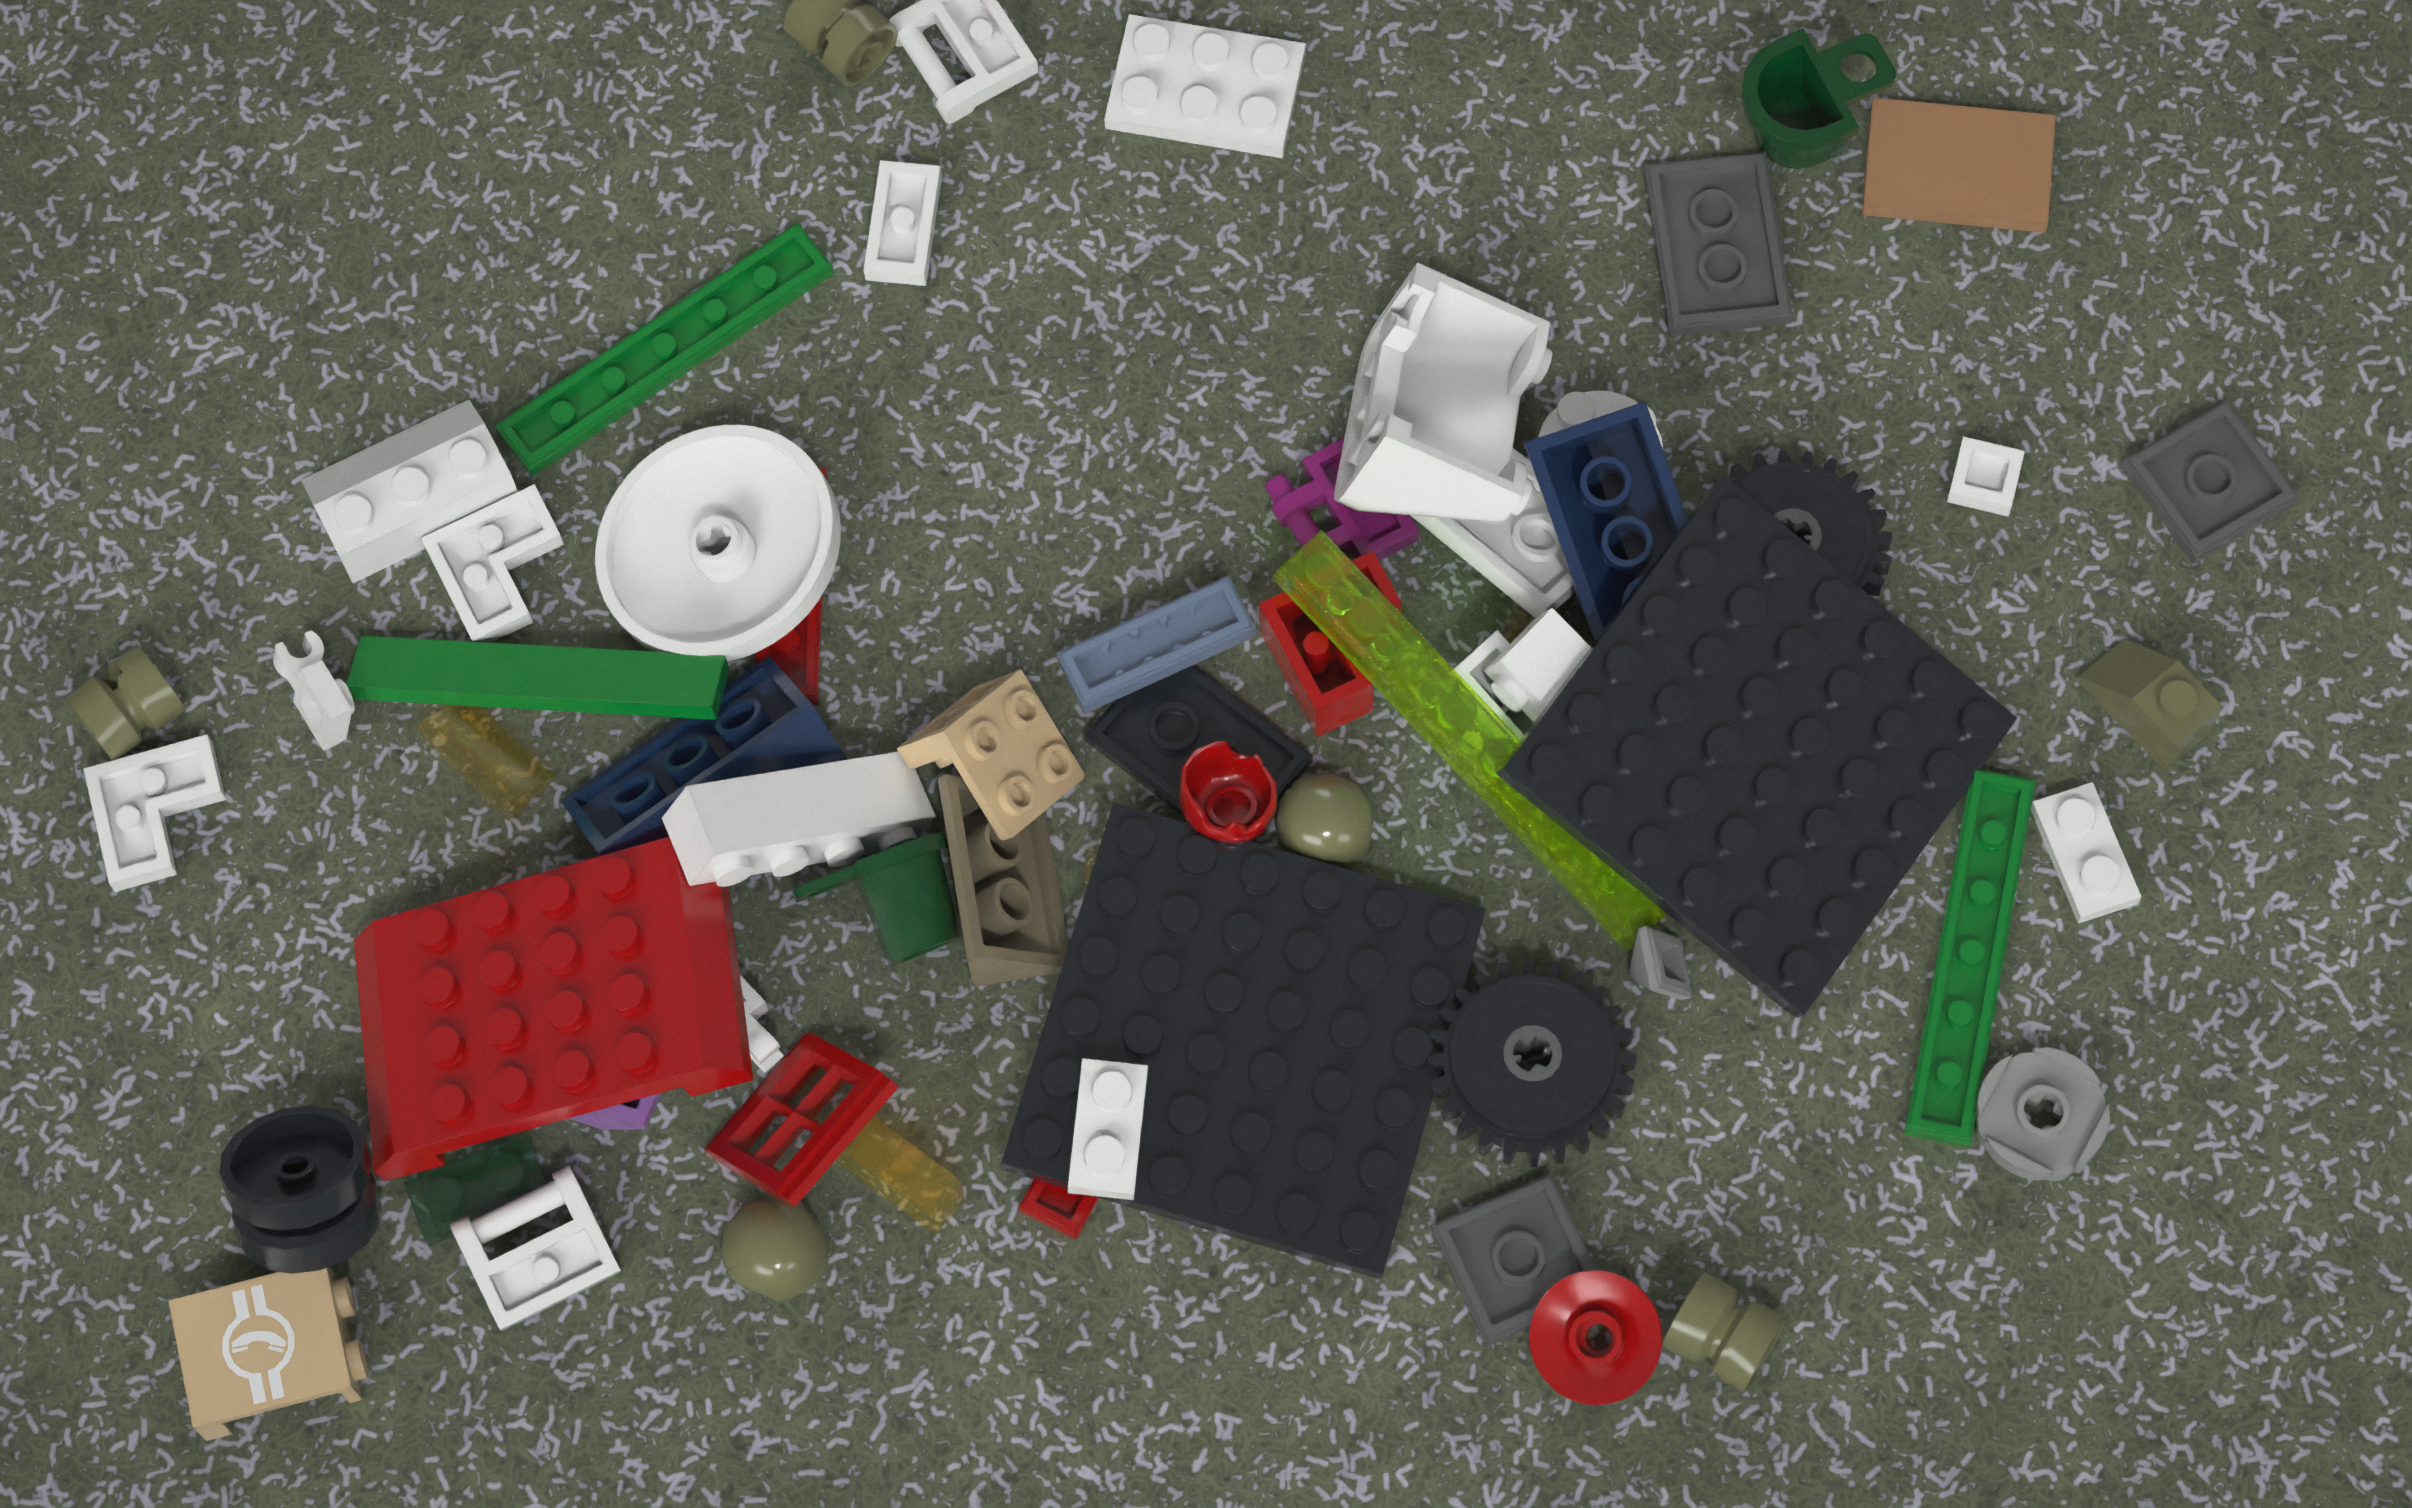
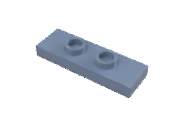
(1156, 644)

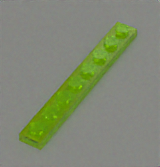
(1452, 722)

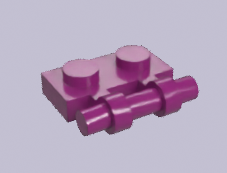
(1356, 529)

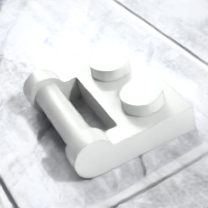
(981, 40)
(545, 1267)

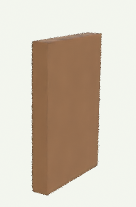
(1959, 165)

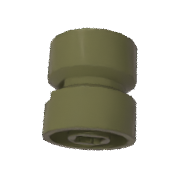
(844, 33)
(125, 703)
(1725, 1332)

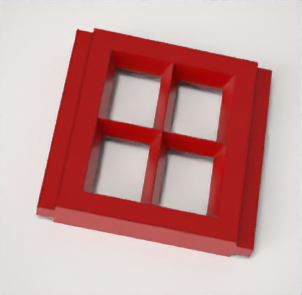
(829, 1138)

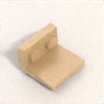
(1002, 751)

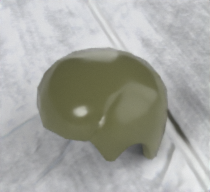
(1325, 819)
(774, 1249)

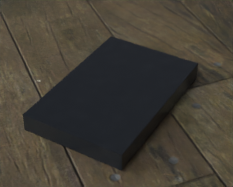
(1164, 722)

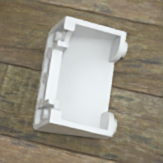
(1441, 404)

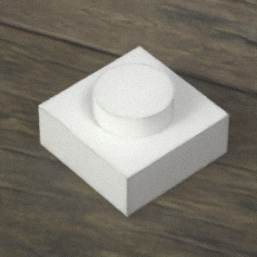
(1985, 476)

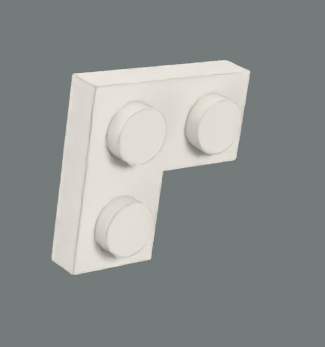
(480, 551)
(134, 797)

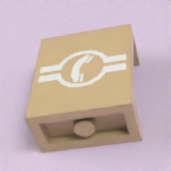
(266, 1346)

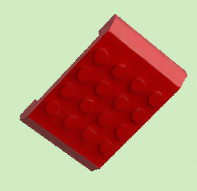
(546, 1004)

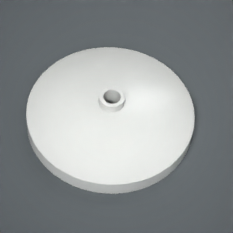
(718, 543)

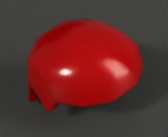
(1227, 793)

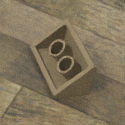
(1003, 892)

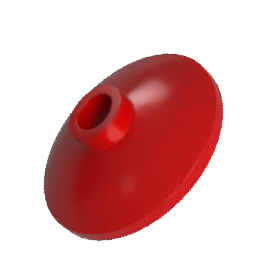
(1563, 1346)

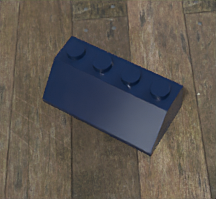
(1608, 504)
(758, 730)

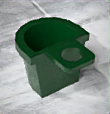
(1802, 97)
(903, 896)

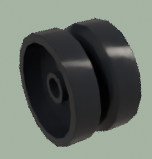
(301, 1189)

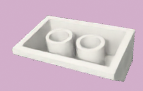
(407, 488)

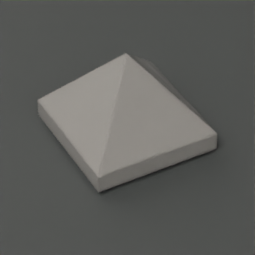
(1660, 963)

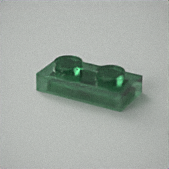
(473, 1186)

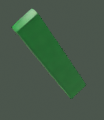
(664, 349)
(538, 677)
(1970, 958)

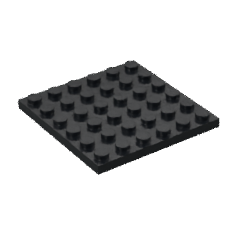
(1757, 747)
(1275, 1031)

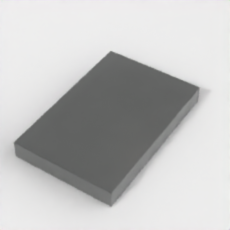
(1717, 244)

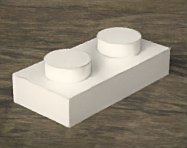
(902, 223)
(2085, 852)
(1107, 1129)

